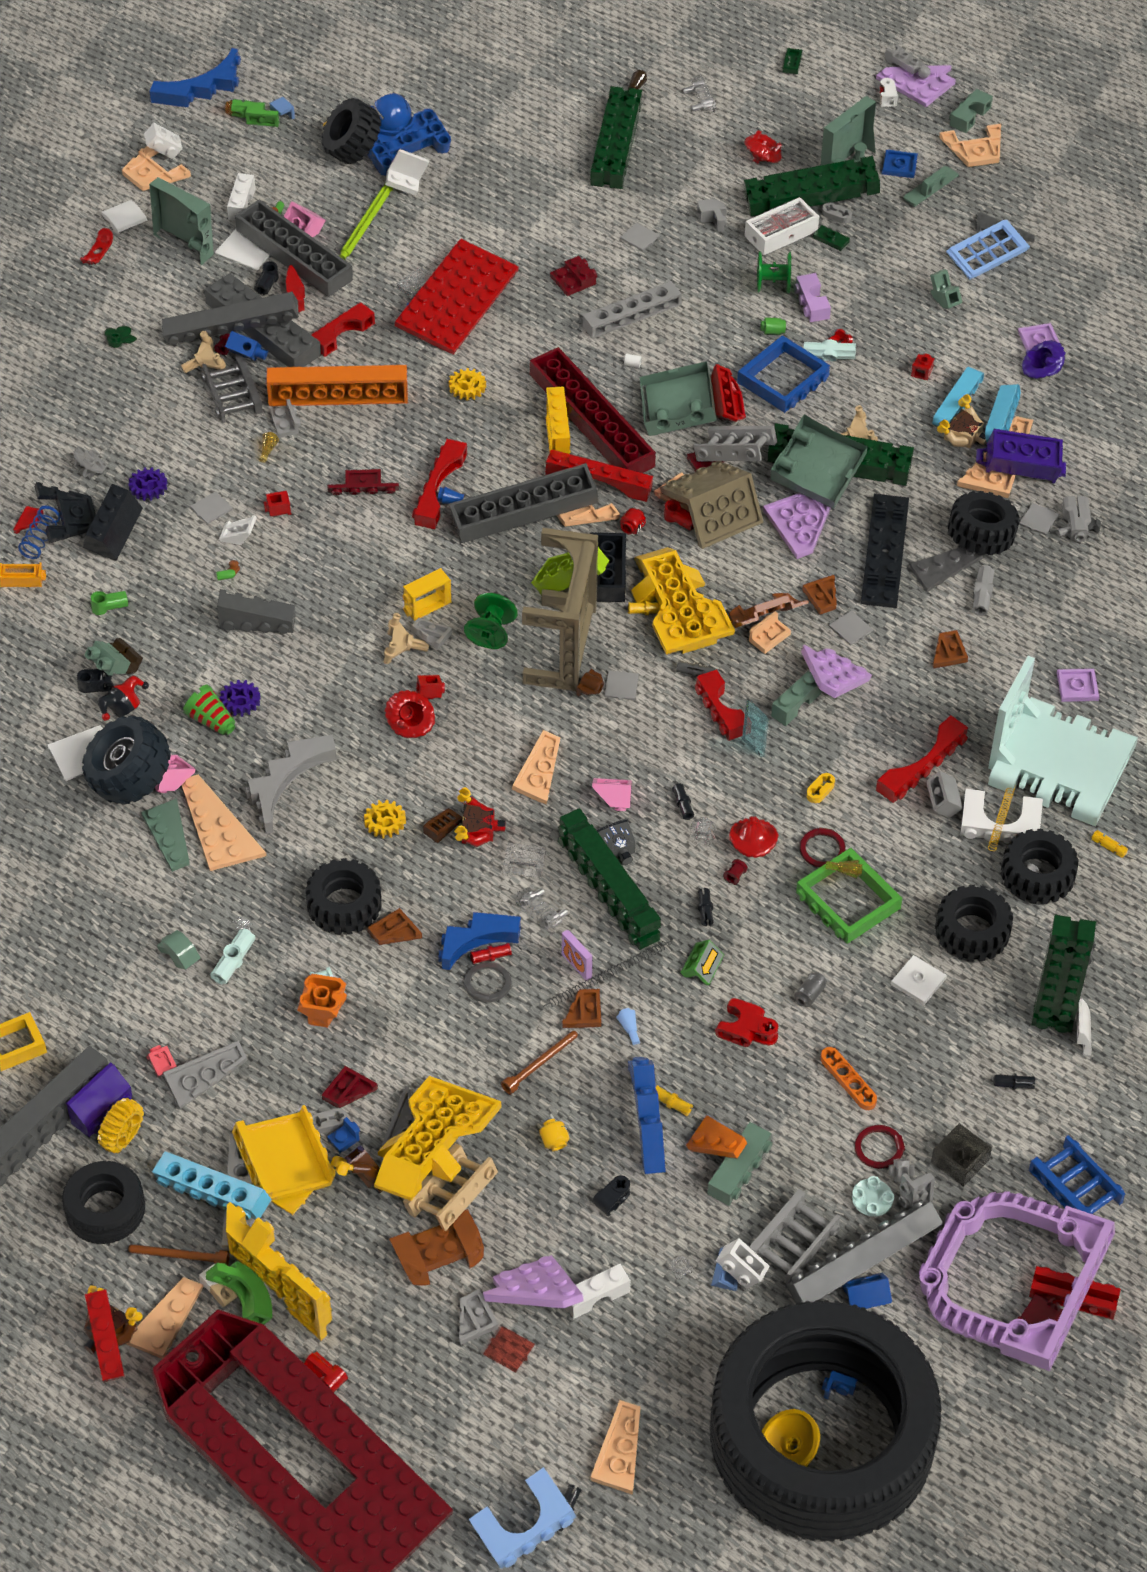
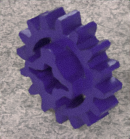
(148, 484)
(240, 697)

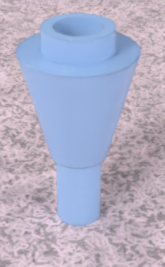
(627, 1019)

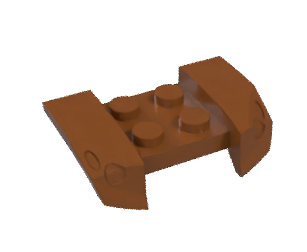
(781, 602)
(438, 1248)

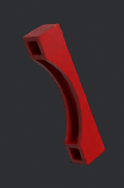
(451, 458)
(631, 483)
(898, 781)

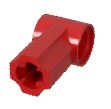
(674, 513)
(330, 1375)

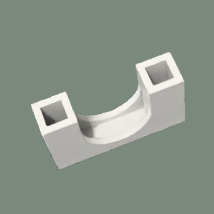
(978, 825)

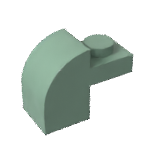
(943, 291)
(180, 949)

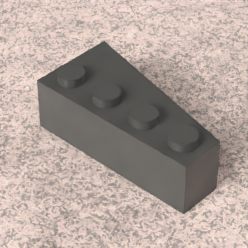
(254, 614)

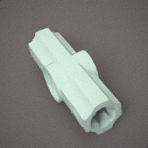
(831, 350)
(227, 963)

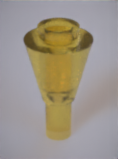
(269, 441)
(849, 868)

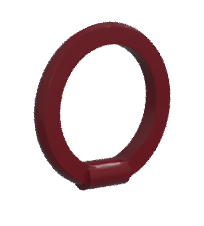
(824, 832)
(885, 1129)

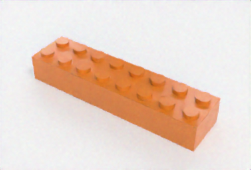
(337, 385)

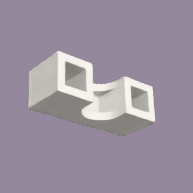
(241, 193)
(609, 1283)

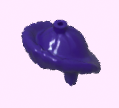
(1044, 359)

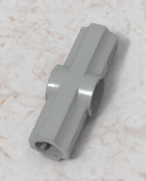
(983, 590)

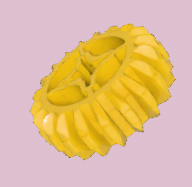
(120, 1125)

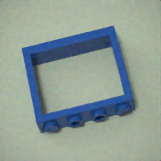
(783, 403)

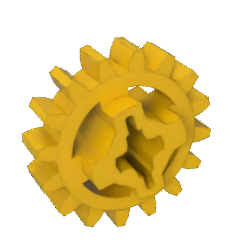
(467, 384)
(385, 819)

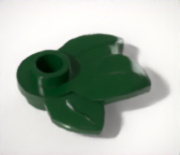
(117, 336)

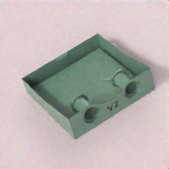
(850, 133)
(182, 216)
(678, 398)
(818, 462)

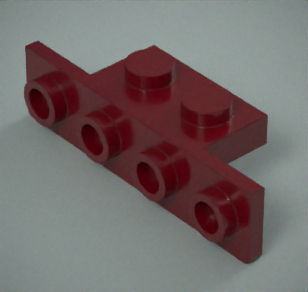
(363, 481)

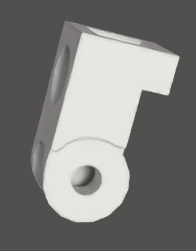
(888, 93)

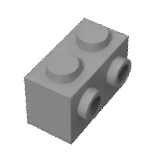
(944, 794)

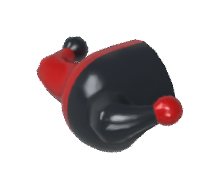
(121, 698)

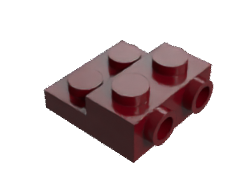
(574, 276)

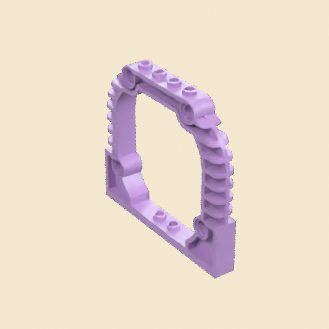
(1039, 1341)

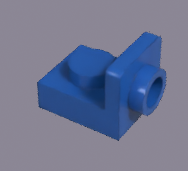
(344, 1136)
(843, 1384)

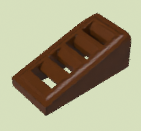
(437, 835)

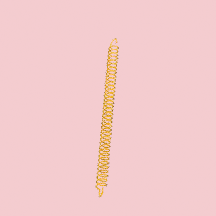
(997, 821)

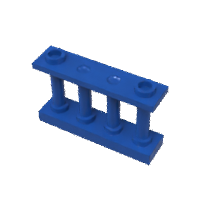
(1061, 1193)

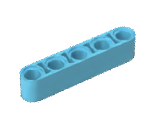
(966, 384)
(1003, 409)

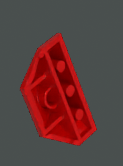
(727, 395)

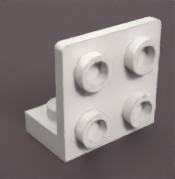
(406, 172)

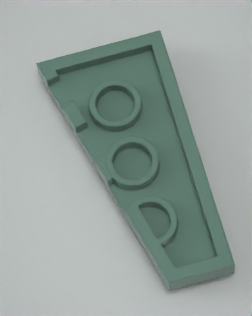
(167, 830)

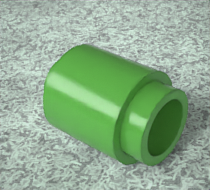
(773, 326)

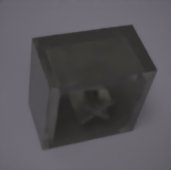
(961, 1154)

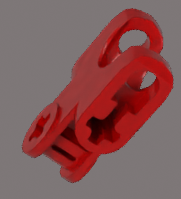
(750, 1025)

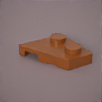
(822, 594)
(949, 650)
(394, 928)
(584, 1010)

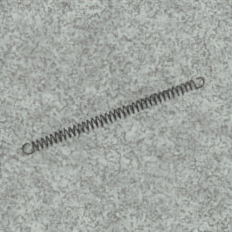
(608, 972)

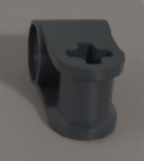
(93, 681)
(610, 1196)

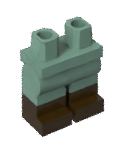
(114, 657)

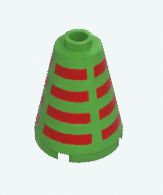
(209, 711)

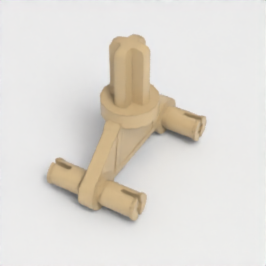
(205, 356)
(858, 426)
(401, 640)

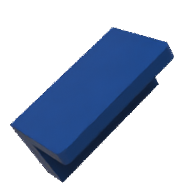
(868, 1291)

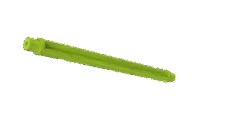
(365, 221)

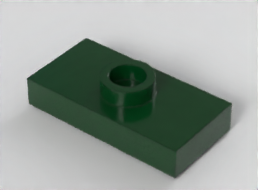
(792, 61)
(831, 238)

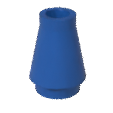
(449, 496)

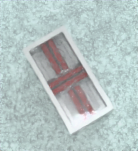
(781, 226)

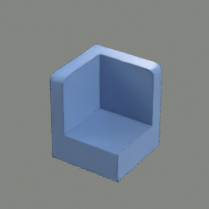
(283, 106)

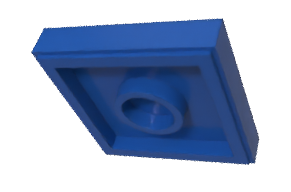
(899, 163)

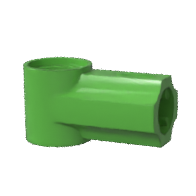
(102, 602)

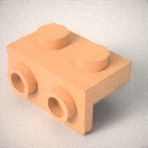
(768, 633)

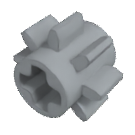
(901, 1167)

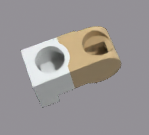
(221, 1293)

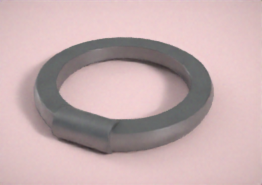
(484, 997)

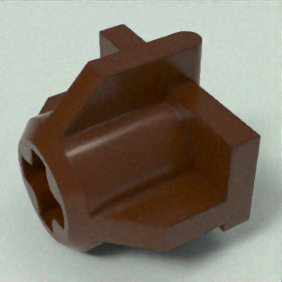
(590, 683)

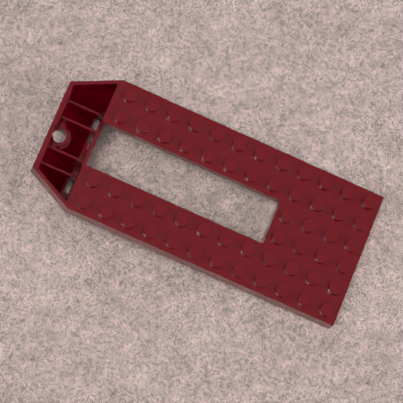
(370, 1523)

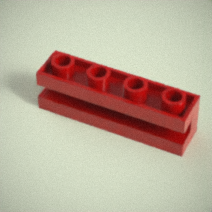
(1099, 1300)

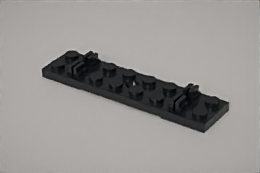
(884, 568)

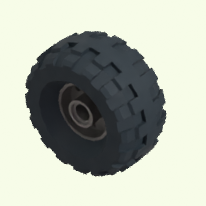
(126, 760)

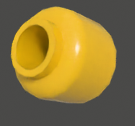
(554, 1135)

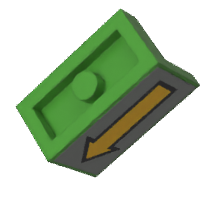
(703, 961)

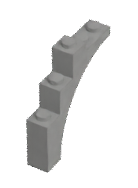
(281, 772)

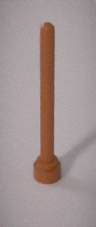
(511, 1084)
(219, 1257)

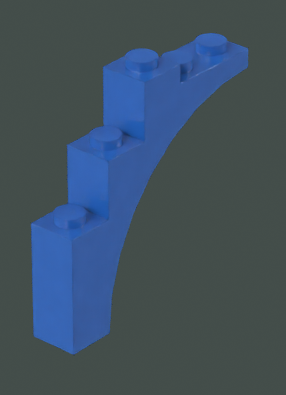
(204, 86)
(648, 1114)

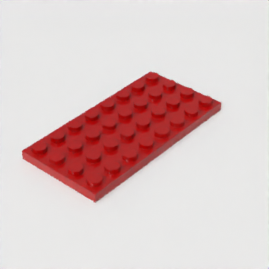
(456, 296)

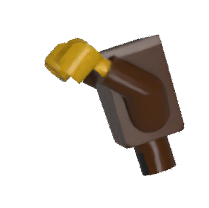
(360, 1163)
(123, 1323)

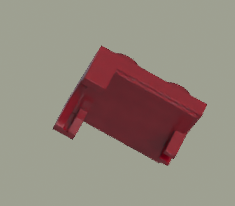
(1041, 1310)

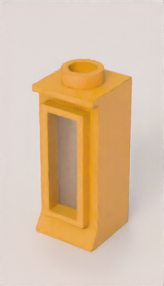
(22, 575)

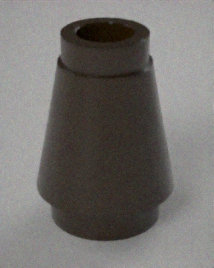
(638, 79)

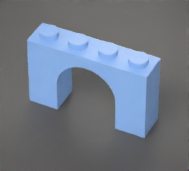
(509, 1546)

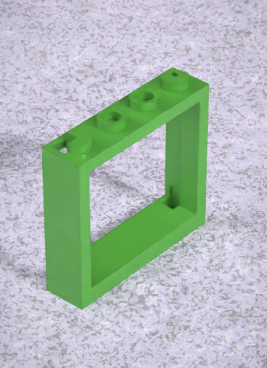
(891, 898)

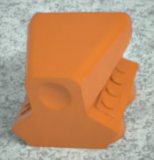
(322, 999)

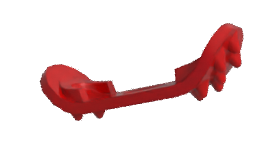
(103, 241)

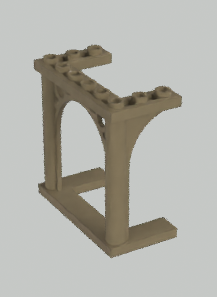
(575, 609)

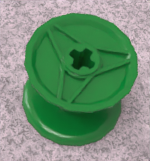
(782, 273)
(493, 612)

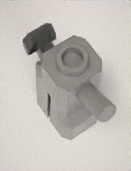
(1078, 518)

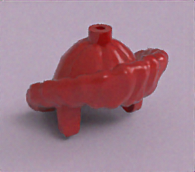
(763, 148)
(409, 714)
(753, 837)

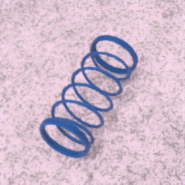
(31, 544)

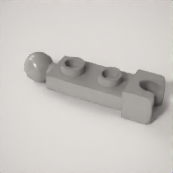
(906, 61)

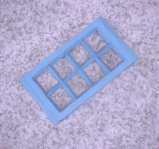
(966, 268)

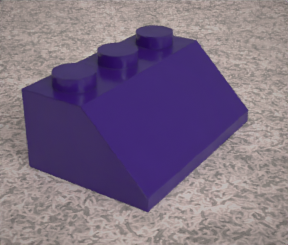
(96, 1098)

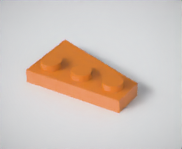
(716, 1139)

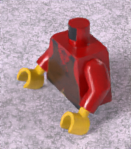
(477, 821)

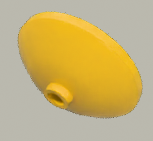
(791, 1429)

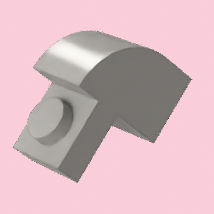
(712, 210)

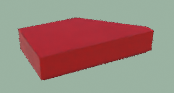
(26, 519)

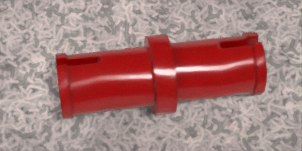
(490, 953)

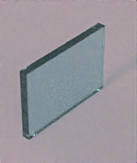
(755, 728)

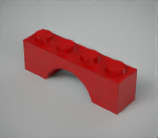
(356, 318)
(711, 688)
(104, 1335)

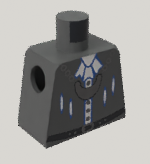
(619, 840)

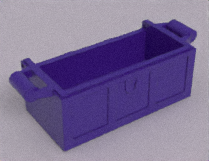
(1023, 455)

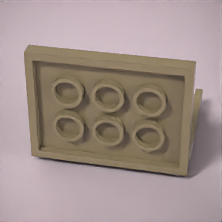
(719, 501)

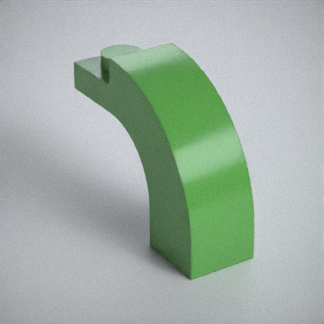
(248, 1287)

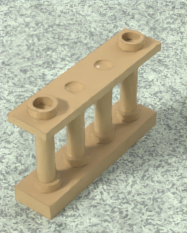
(458, 1202)

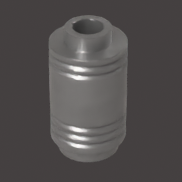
(810, 989)

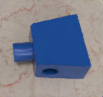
(240, 345)

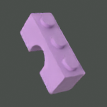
(808, 288)

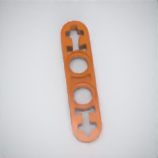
(851, 1077)

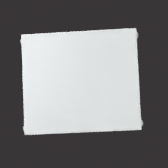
(242, 251)
(70, 752)

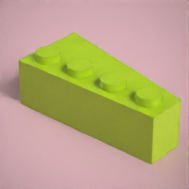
(558, 571)

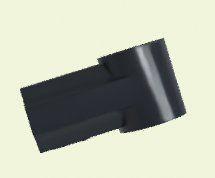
(267, 278)

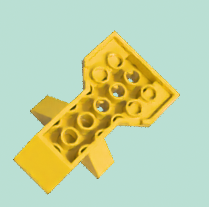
(682, 624)
(440, 1117)
(253, 1249)

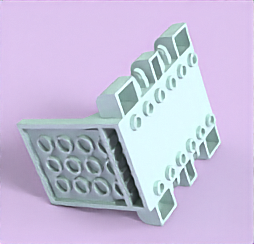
(1055, 754)

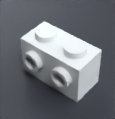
(163, 141)
(742, 1263)

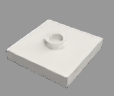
(918, 980)

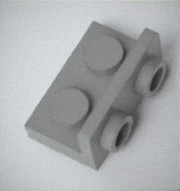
(285, 420)
(919, 1189)

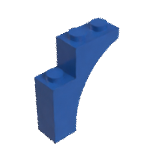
(481, 930)

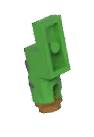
(253, 112)

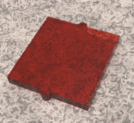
(509, 1349)

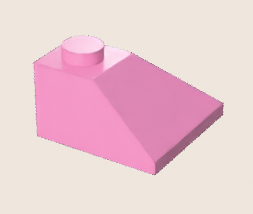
(304, 219)
(176, 775)
(614, 792)

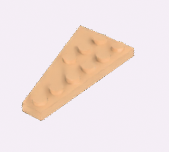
(994, 482)
(219, 831)

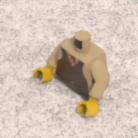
(965, 427)

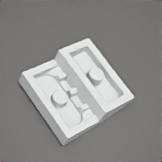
(124, 216)
(1083, 1020)

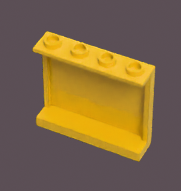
(284, 1155)

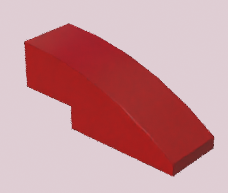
(295, 285)

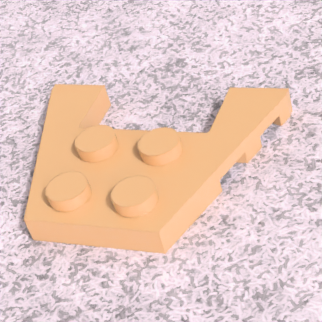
(976, 151)
(144, 170)
(589, 515)

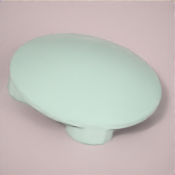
(872, 1197)

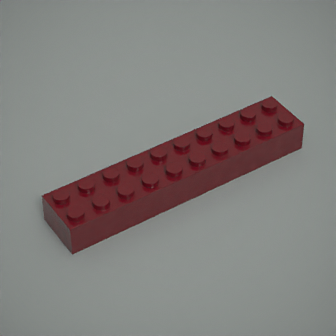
(593, 413)

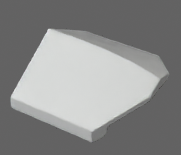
(237, 531)

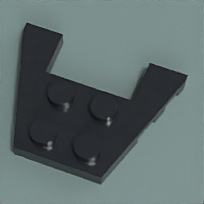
(74, 509)

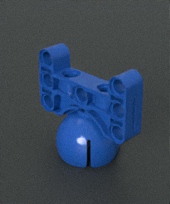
(405, 132)

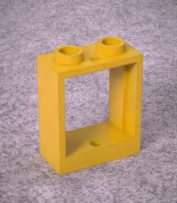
(435, 580)
(24, 1053)

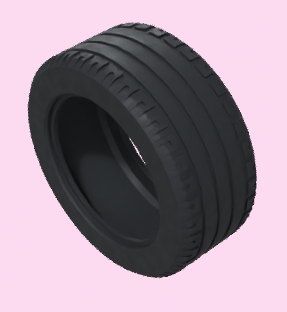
(824, 1339)

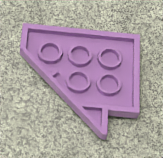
(917, 88)
(798, 522)
(832, 672)
(536, 1285)

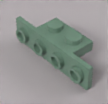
(930, 186)

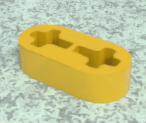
(823, 790)

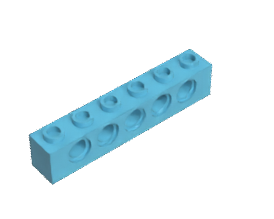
(210, 1185)

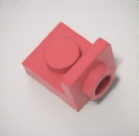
(161, 1059)

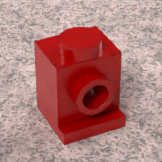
(925, 363)
(277, 503)
(430, 686)

